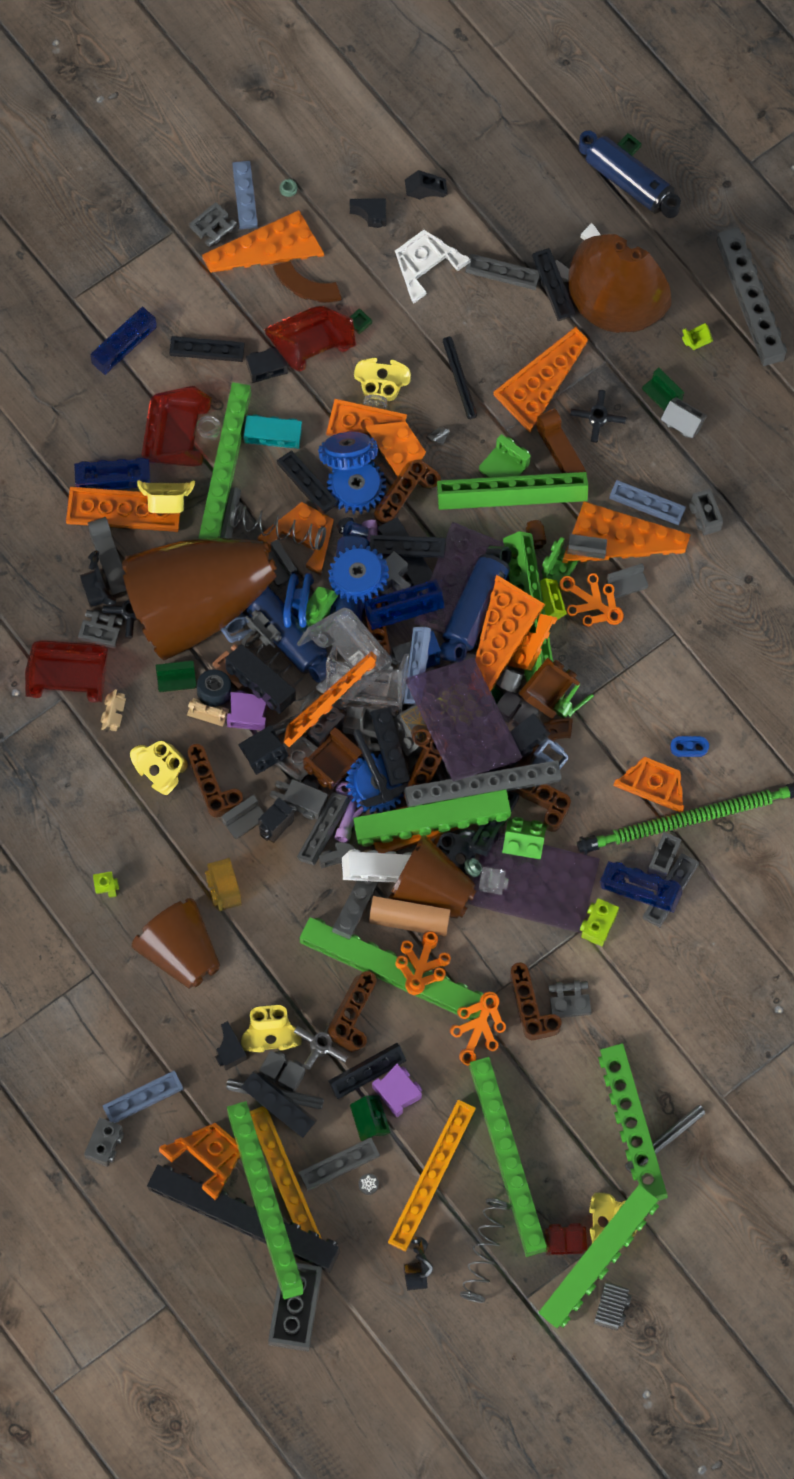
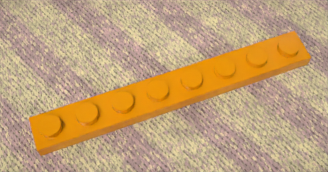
(282, 1170)
(431, 1175)

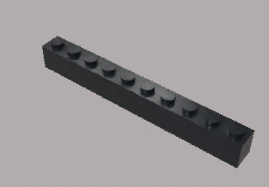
(239, 1216)

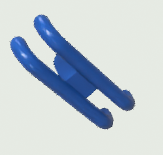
(297, 599)

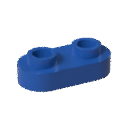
(689, 744)

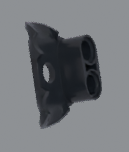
(94, 585)
(456, 844)
(417, 1272)

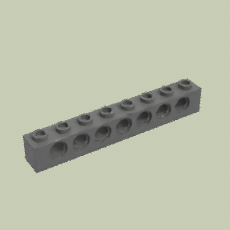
(767, 353)
(483, 783)

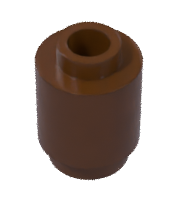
(537, 530)

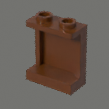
(548, 686)
(332, 759)

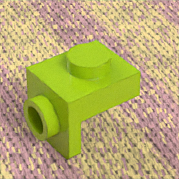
(697, 337)
(106, 883)

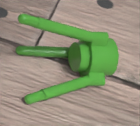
(563, 707)

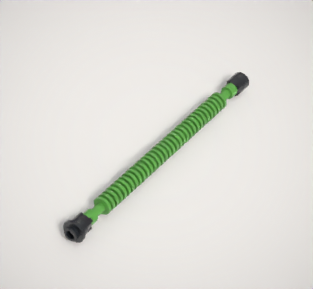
(685, 818)

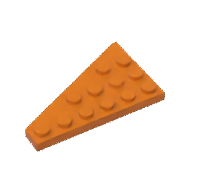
(625, 534)

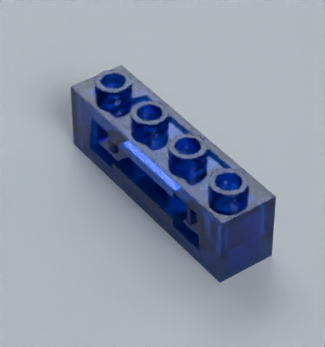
(123, 340)
(112, 473)
(404, 604)
(668, 891)

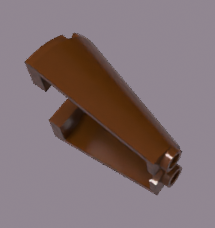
(433, 880)
(179, 944)

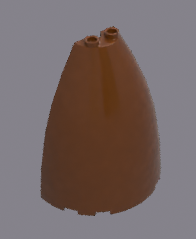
(617, 285)
(195, 588)

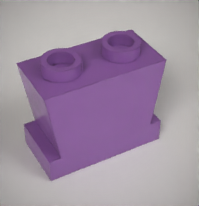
(247, 711)
(397, 1090)

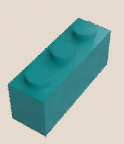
(273, 431)

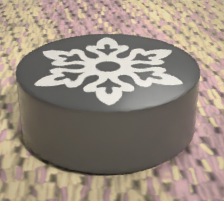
(368, 1184)

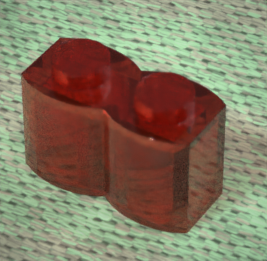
(565, 1239)

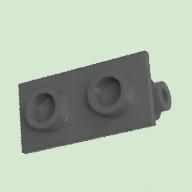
(258, 623)

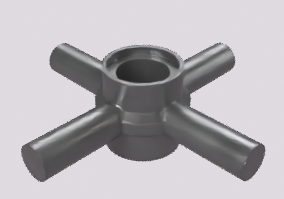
(316, 1049)

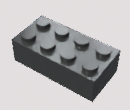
(295, 1316)

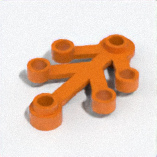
(593, 602)
(421, 965)
(480, 1025)

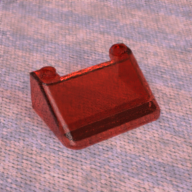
(311, 334)
(172, 426)
(66, 668)

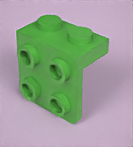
(505, 459)
(553, 566)
(319, 605)
(524, 838)

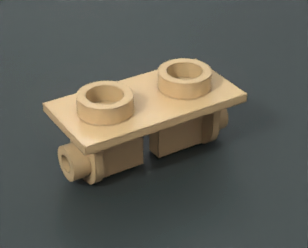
(213, 715)
(110, 717)

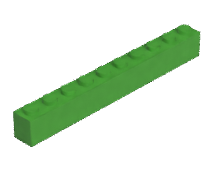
(225, 460)
(382, 963)
(507, 1157)
(265, 1200)

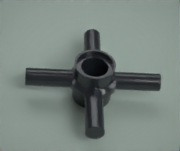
(598, 422)
(130, 617)

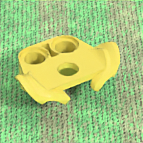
(366, 373)
(165, 496)
(145, 757)
(254, 1037)
(603, 1205)

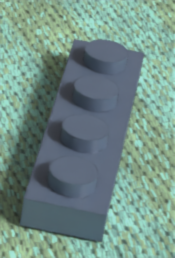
(244, 195)
(647, 502)
(418, 657)
(142, 1097)

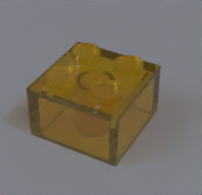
(223, 883)

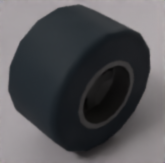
(213, 688)

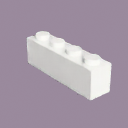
(373, 865)

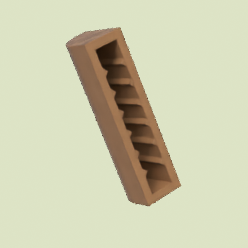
(409, 916)

